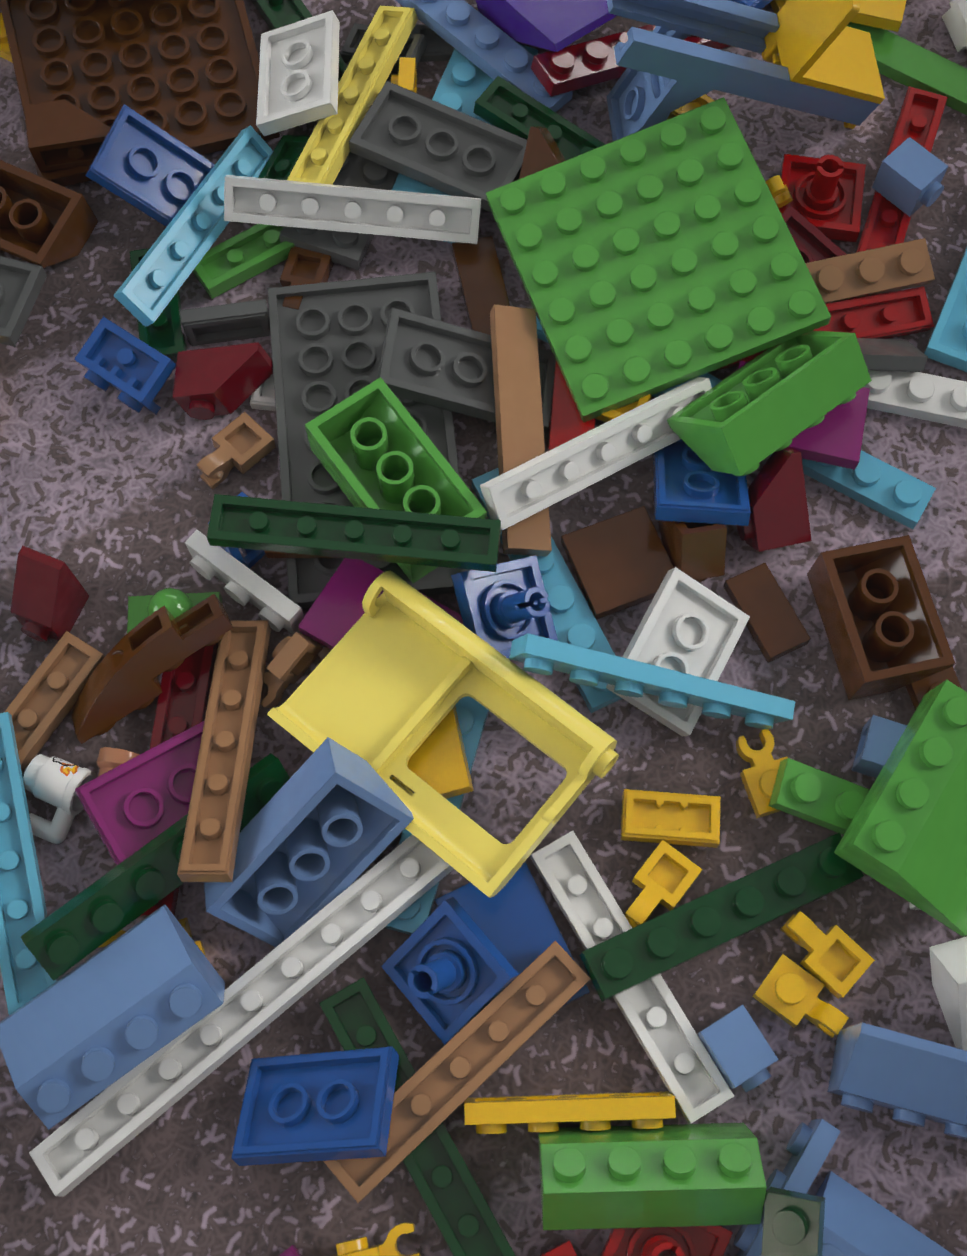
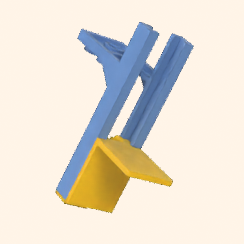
(822, 60)

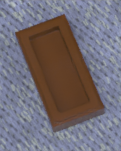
(771, 618)

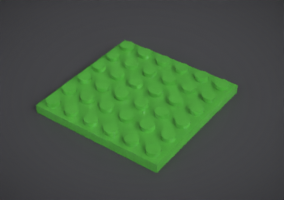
(656, 259)

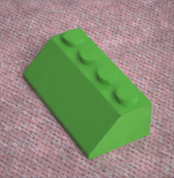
(772, 400)
(388, 460)
(651, 1177)

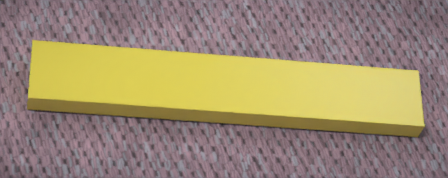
(357, 91)

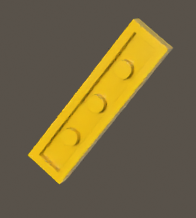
(592, 1111)

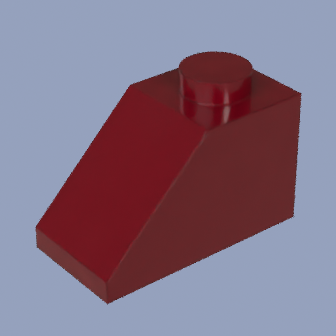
(219, 378)
(778, 504)
(45, 596)

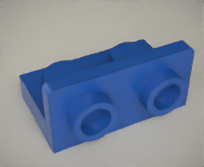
(126, 364)

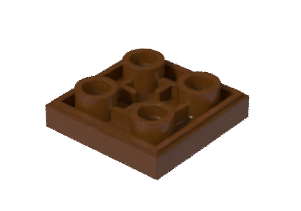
(617, 561)

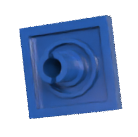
(505, 603)
(449, 969)

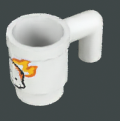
(55, 783)

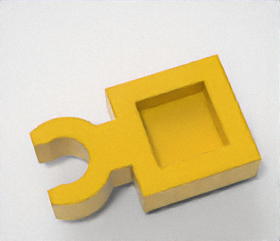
(761, 777)

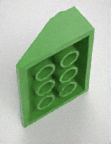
(915, 814)

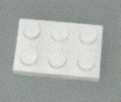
(298, 73)
(684, 632)

